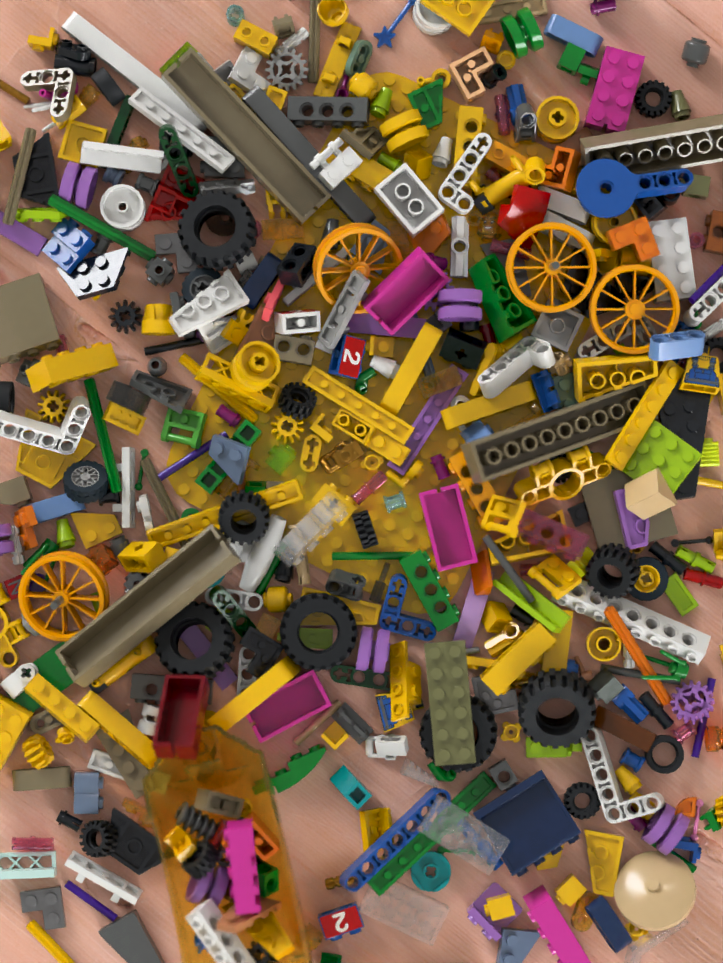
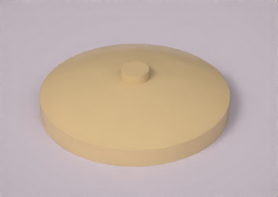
(655, 891)

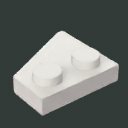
(211, 334)

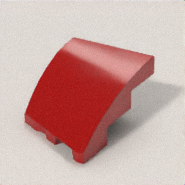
(168, 199)
(526, 210)

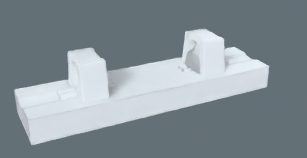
(127, 507)
(118, 886)

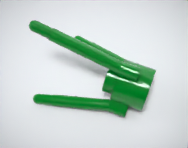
(47, 547)
(678, 669)

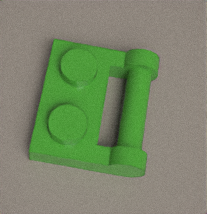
(189, 421)

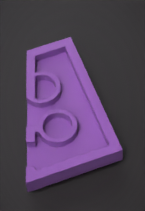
(634, 528)

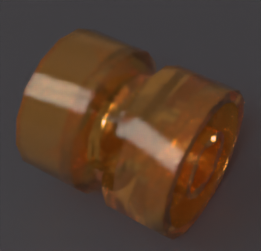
(713, 738)

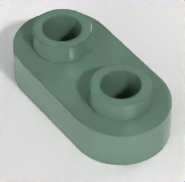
(358, 57)

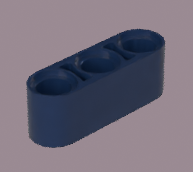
(261, 280)
(608, 924)

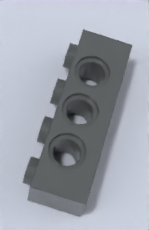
(299, 104)
(141, 681)

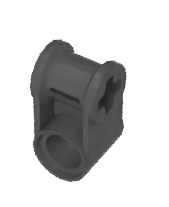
(525, 126)
(344, 584)

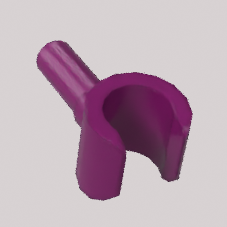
(342, 90)

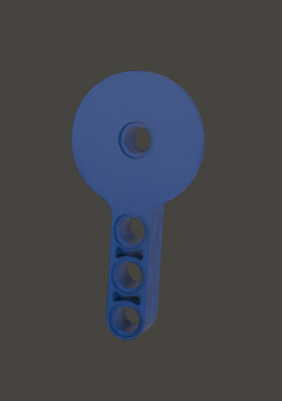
(623, 186)

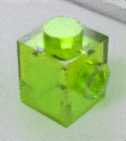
(281, 458)

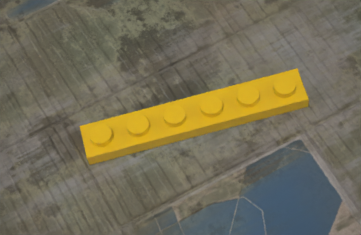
(358, 405)
(644, 415)

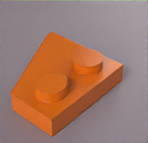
(432, 236)

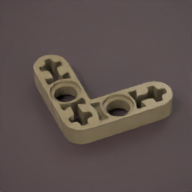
(59, 83)

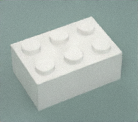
(409, 200)

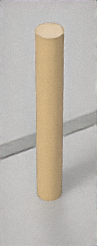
(317, 722)

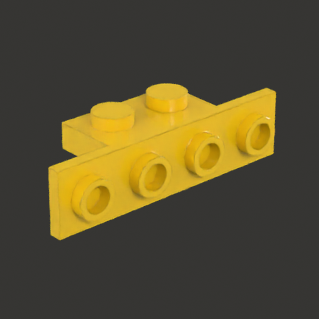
(404, 681)

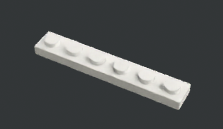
(188, 134)

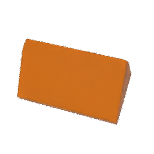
(482, 574)

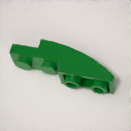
(299, 767)

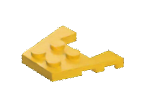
(45, 465)

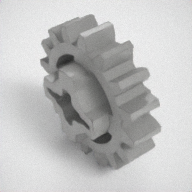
(280, 62)

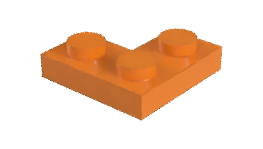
(25, 520)

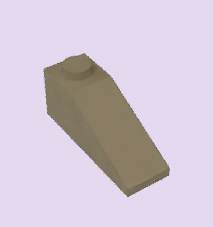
(15, 492)

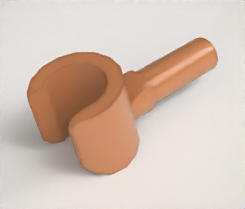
(587, 675)

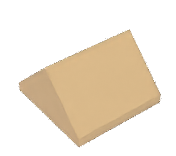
(649, 494)

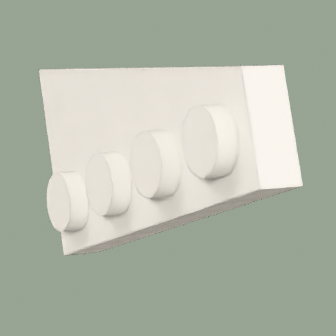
(217, 300)

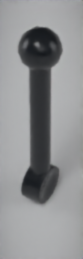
(675, 542)

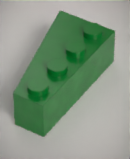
(503, 309)

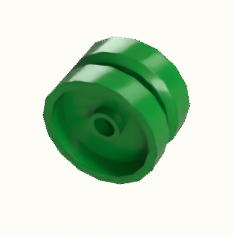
(522, 32)

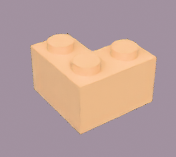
(466, 73)

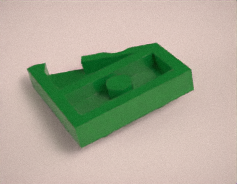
(429, 103)

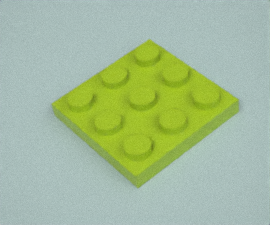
(664, 451)

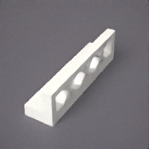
(121, 157)

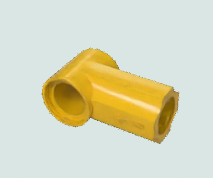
(503, 640)

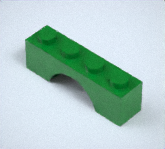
(213, 474)

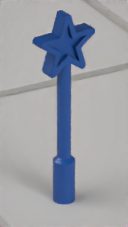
(387, 35)

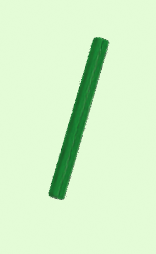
(101, 227)
(103, 436)

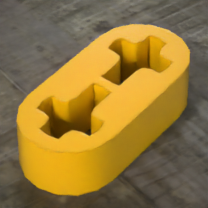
(315, 455)

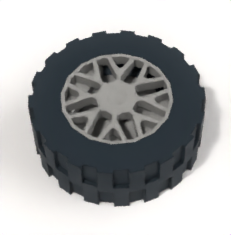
(85, 481)

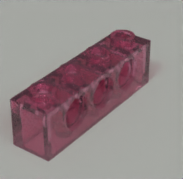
(578, 539)

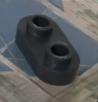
(74, 51)

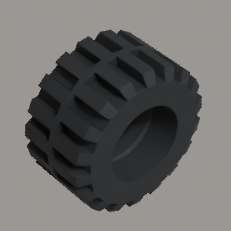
(240, 532)
(608, 584)

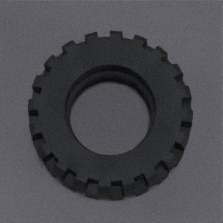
(205, 208)
(337, 651)
(213, 659)
(560, 730)
(485, 740)

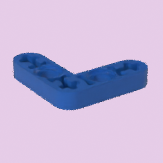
(394, 613)

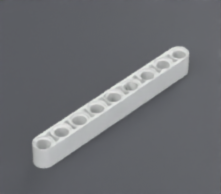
(127, 66)

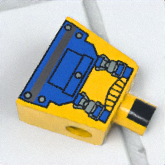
(701, 374)
(384, 706)

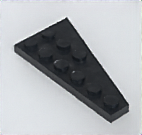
(686, 417)

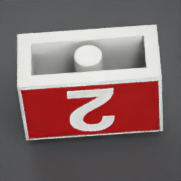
(297, 321)

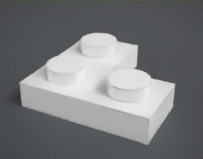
(244, 70)

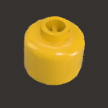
(363, 86)
(277, 599)

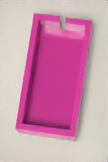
(614, 90)
(405, 291)
(448, 527)
(289, 706)

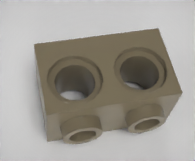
(292, 354)
(218, 803)

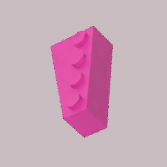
(243, 866)
(554, 927)

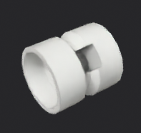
(147, 725)

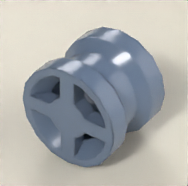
(113, 176)

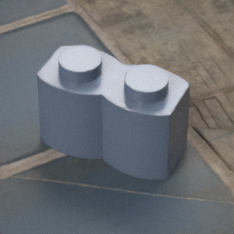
(87, 792)

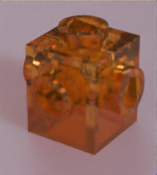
(103, 558)

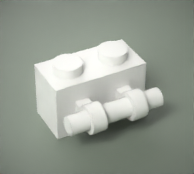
(339, 168)

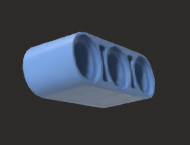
(566, 31)
(676, 345)
(55, 508)

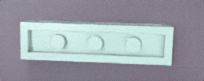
(24, 873)

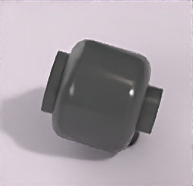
(695, 52)

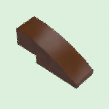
(624, 729)

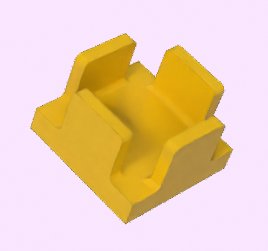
(74, 135)

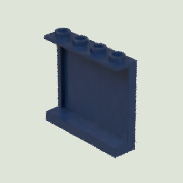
(532, 820)

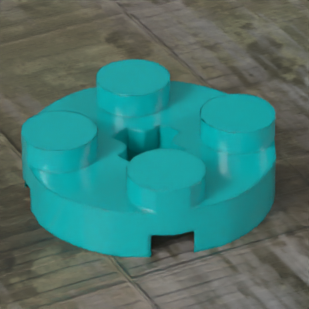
(442, 872)

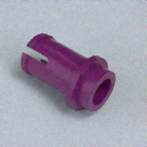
(602, 6)
(440, 261)
(229, 416)
(440, 466)
(638, 823)

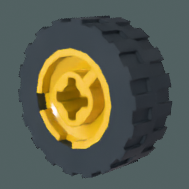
(652, 580)

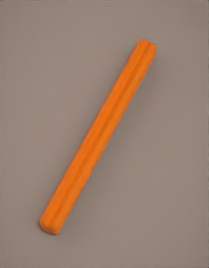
(636, 654)

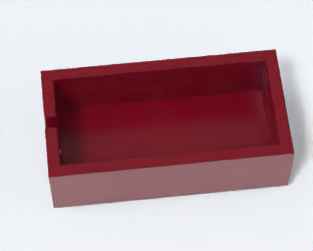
(181, 716)

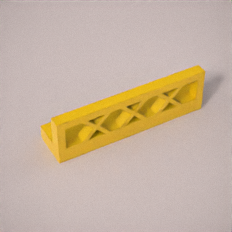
(227, 386)

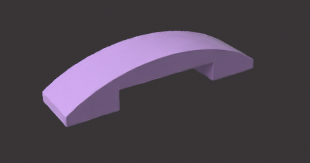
(470, 616)

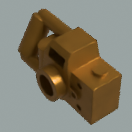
(342, 457)

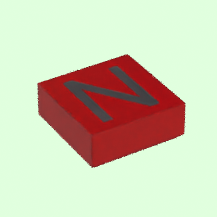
(12, 586)

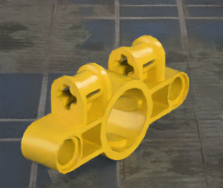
(584, 470)
(9, 634)

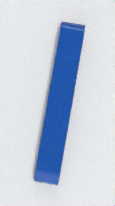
(385, 842)

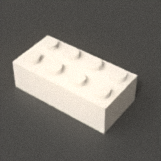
(674, 258)

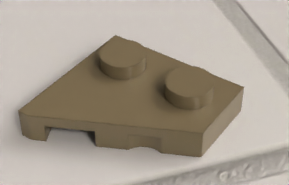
(365, 141)

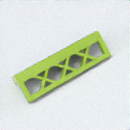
(541, 608)

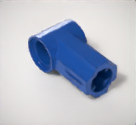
(515, 96)
(630, 705)

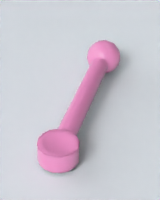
(699, 803)

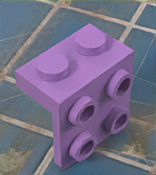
(477, 914)

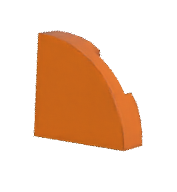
(687, 807)

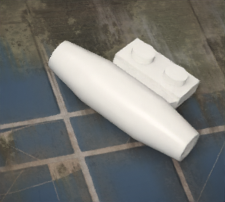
(259, 554)

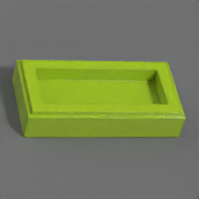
(680, 595)

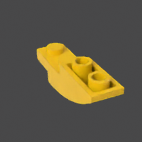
(370, 437)

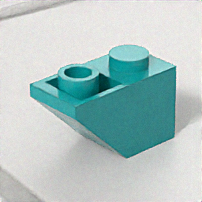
(350, 787)

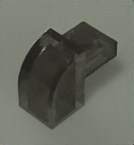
(129, 398)

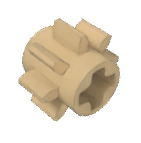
(562, 364)

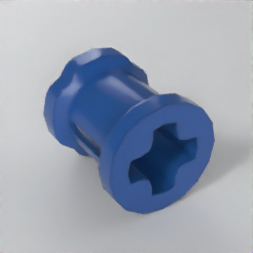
(632, 759)

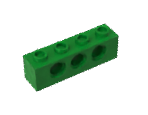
(440, 619)

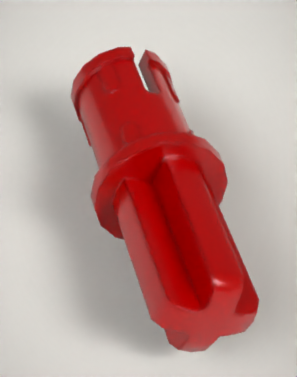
(703, 578)

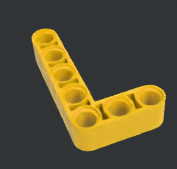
(255, 694)

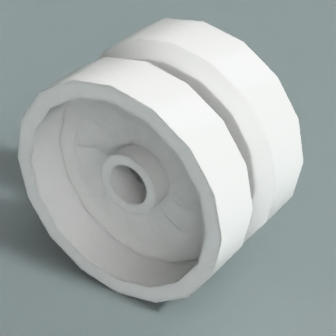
(428, 21)
(117, 197)

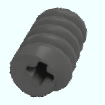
(196, 821)

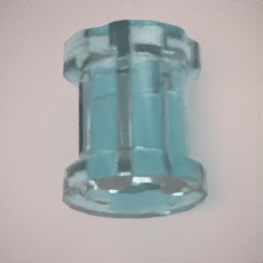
(238, 11)
(394, 502)

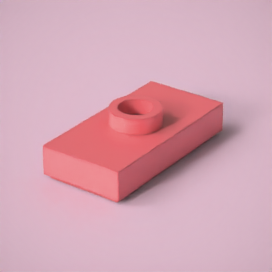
(271, 301)

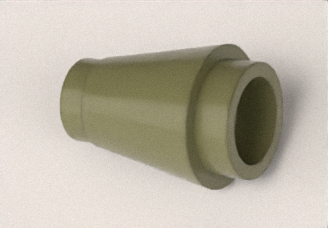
(679, 106)

